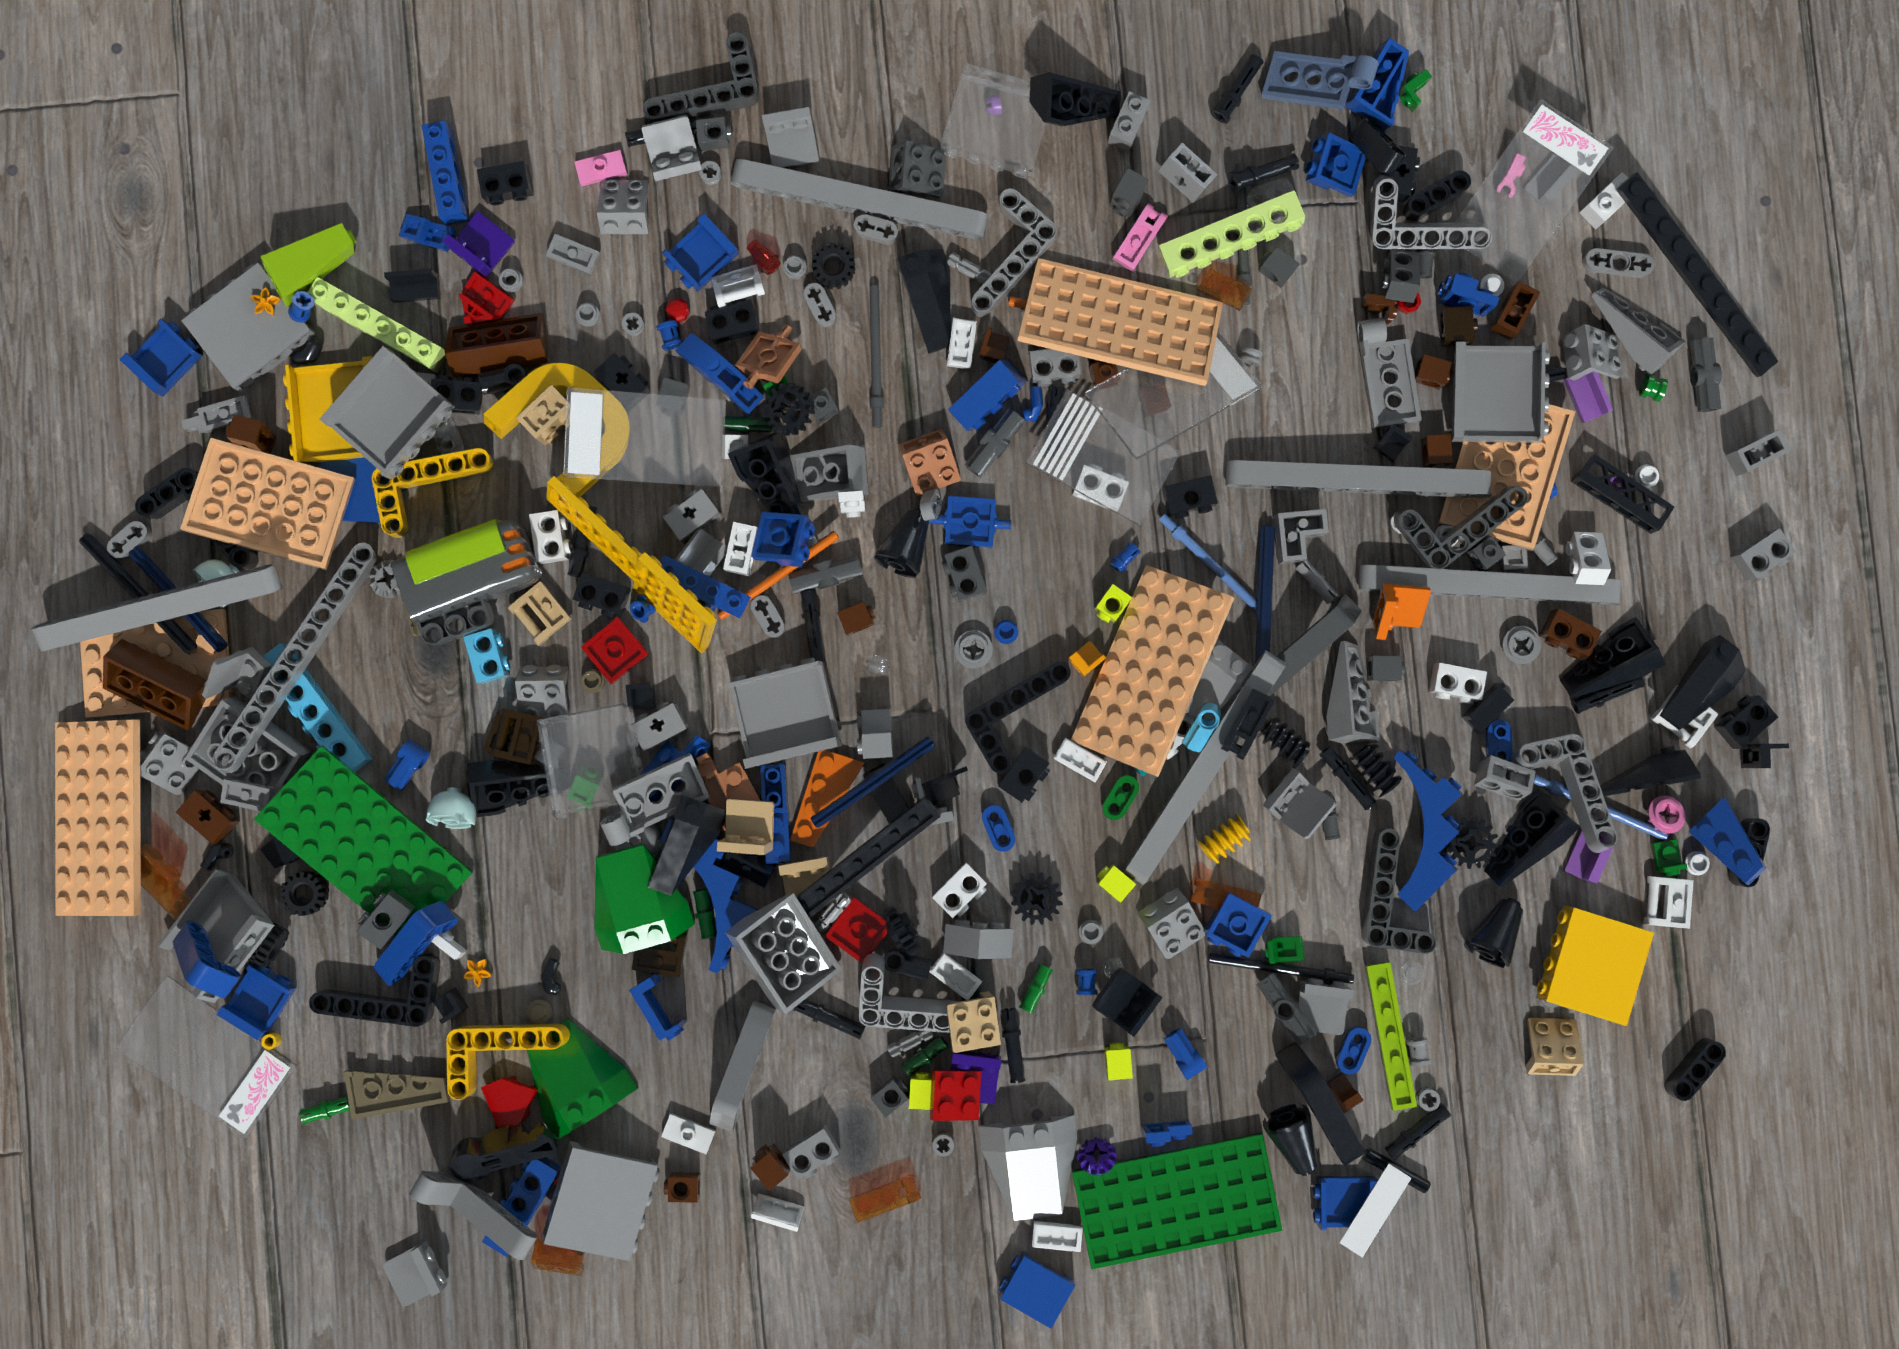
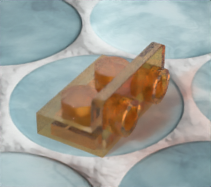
(557, 1259)

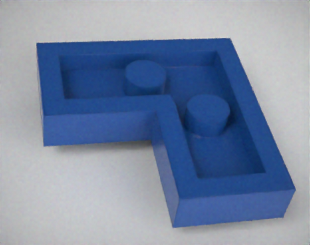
(1159, 1133)

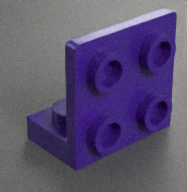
(480, 244)
(987, 1064)

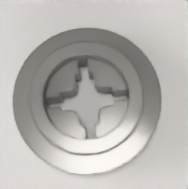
(383, 588)
(966, 640)
(1532, 645)

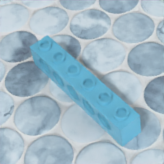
(355, 754)

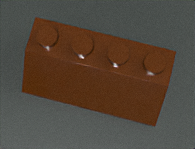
(496, 345)
(153, 683)

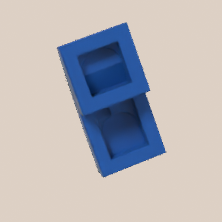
(425, 232)

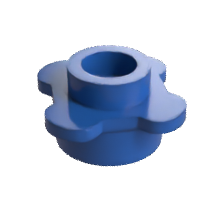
(637, 611)

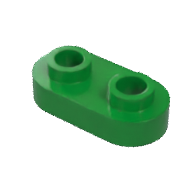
(1119, 797)

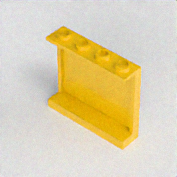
(309, 396)
(1594, 965)

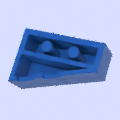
(1381, 100)
(988, 395)
(1727, 840)

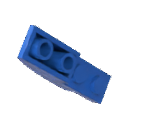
(719, 372)
(775, 790)

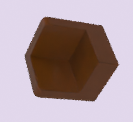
(993, 346)
(1344, 1092)

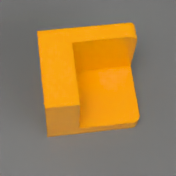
(1086, 658)

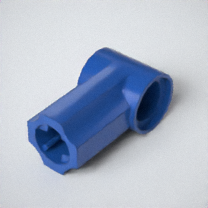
(410, 758)
(1187, 1058)

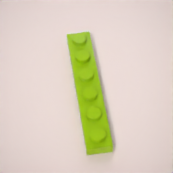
(1390, 1036)

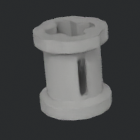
(1418, 1051)

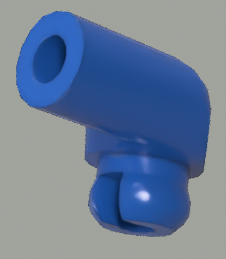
(1036, 405)

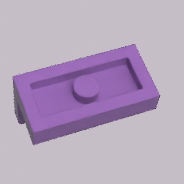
(1588, 396)
(1584, 862)

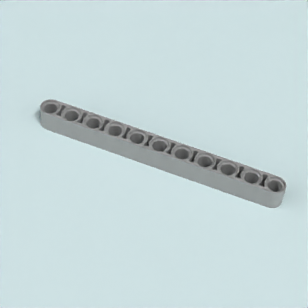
(859, 199)
(1358, 479)
(1491, 584)
(157, 607)
(294, 669)
(1199, 774)

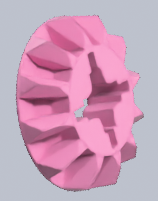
(1673, 808)

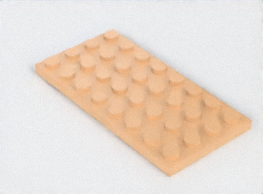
(1121, 322)
(1152, 670)
(97, 818)

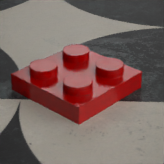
(614, 650)
(858, 930)
(955, 1095)

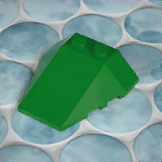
(628, 911)
(577, 1081)

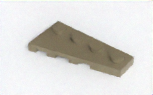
(392, 1092)

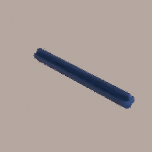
(165, 584)
(1265, 589)
(872, 782)

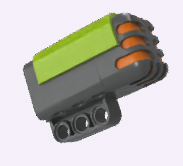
(462, 574)

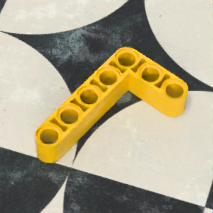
(421, 477)
(496, 1041)

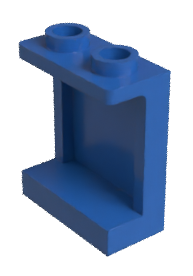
(700, 254)
(163, 358)
(257, 1001)
(653, 1011)
(1340, 1199)
(1035, 1289)

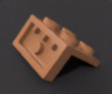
(929, 462)

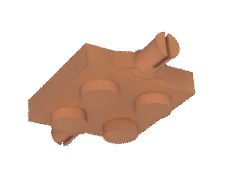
(768, 357)

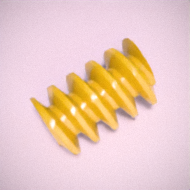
(1225, 839)

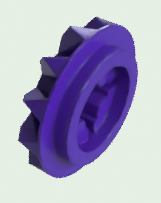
(1105, 1161)

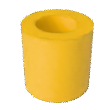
(266, 1040)

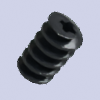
(1285, 741)
(1377, 769)

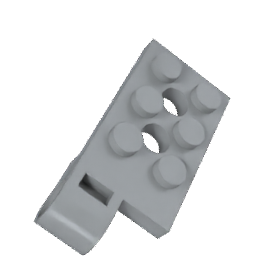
(1387, 357)
(636, 808)

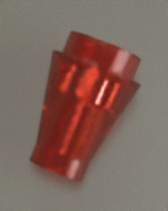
(765, 259)

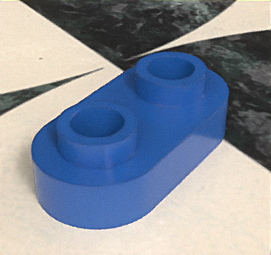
(1499, 743)
(998, 828)
(1356, 1051)

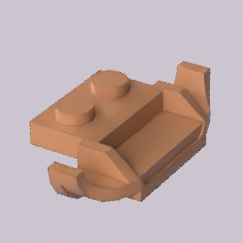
(728, 784)

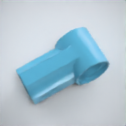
(1202, 728)

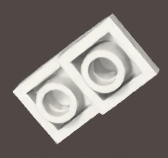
(852, 503)

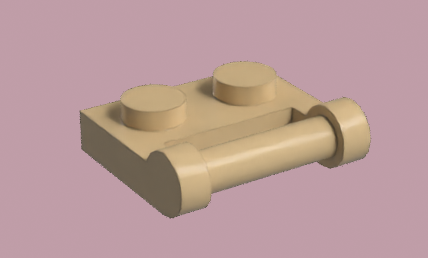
(545, 607)

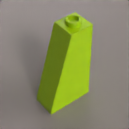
(299, 263)

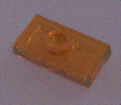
(1225, 289)

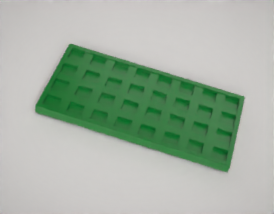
(359, 838)
(1177, 1201)

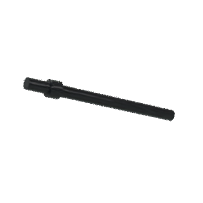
(1327, 975)

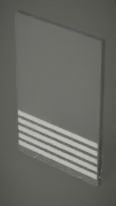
(1092, 460)

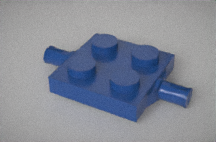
(971, 522)

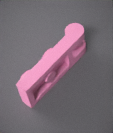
(1139, 238)

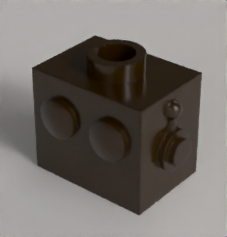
(1457, 325)

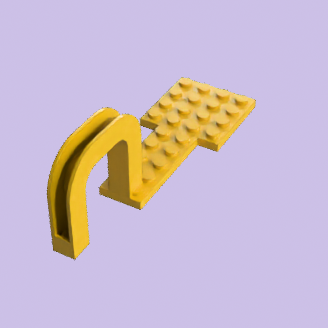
(661, 588)

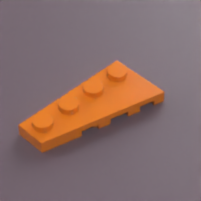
(828, 781)

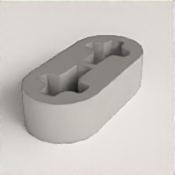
(876, 223)
(824, 302)
(930, 504)
(126, 535)
(762, 619)

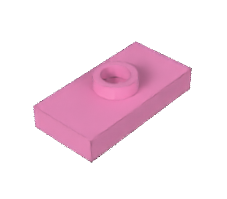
(600, 168)

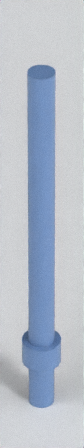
(1179, 533)
(1557, 788)

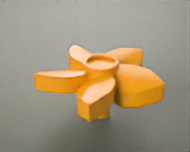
(265, 302)
(477, 971)

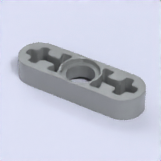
(1601, 254)

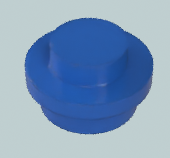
(1006, 632)

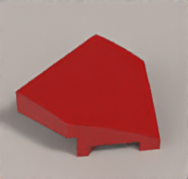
(484, 300)
(509, 1100)

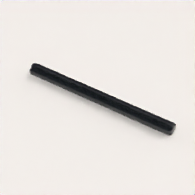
(127, 582)

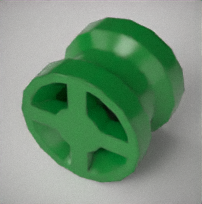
(1653, 387)

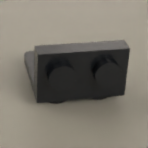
(1126, 1001)

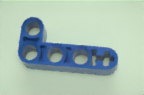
(413, 940)
(200, 964)

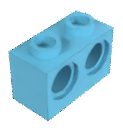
(480, 658)

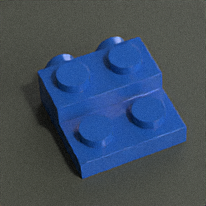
(1335, 164)
(1462, 292)
(783, 538)
(1237, 925)

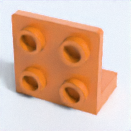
(1399, 607)

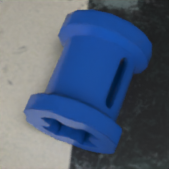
(305, 305)
(669, 335)
(1086, 981)

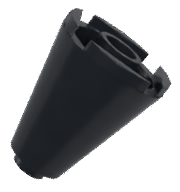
(905, 545)
(1497, 933)
(1293, 1136)

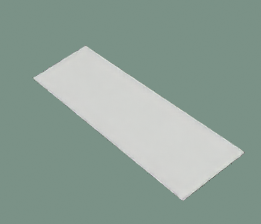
(1375, 1210)

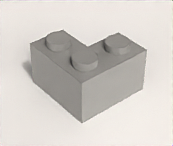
(1293, 528)
(876, 734)
(978, 940)

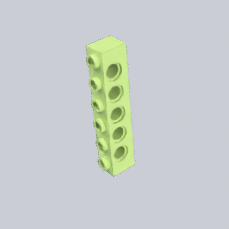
(1285, 205)
(377, 325)

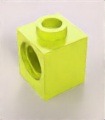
(1119, 596)
(1115, 882)
(1118, 1061)
(920, 1091)

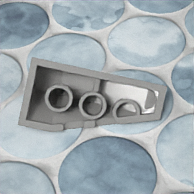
(1644, 341)
(1349, 708)

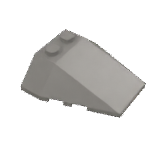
(1031, 1164)

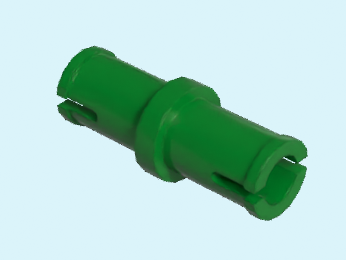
(1036, 988)
(324, 1110)

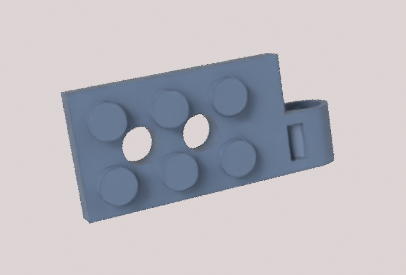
(1335, 74)

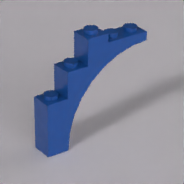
(1435, 798)
(721, 885)

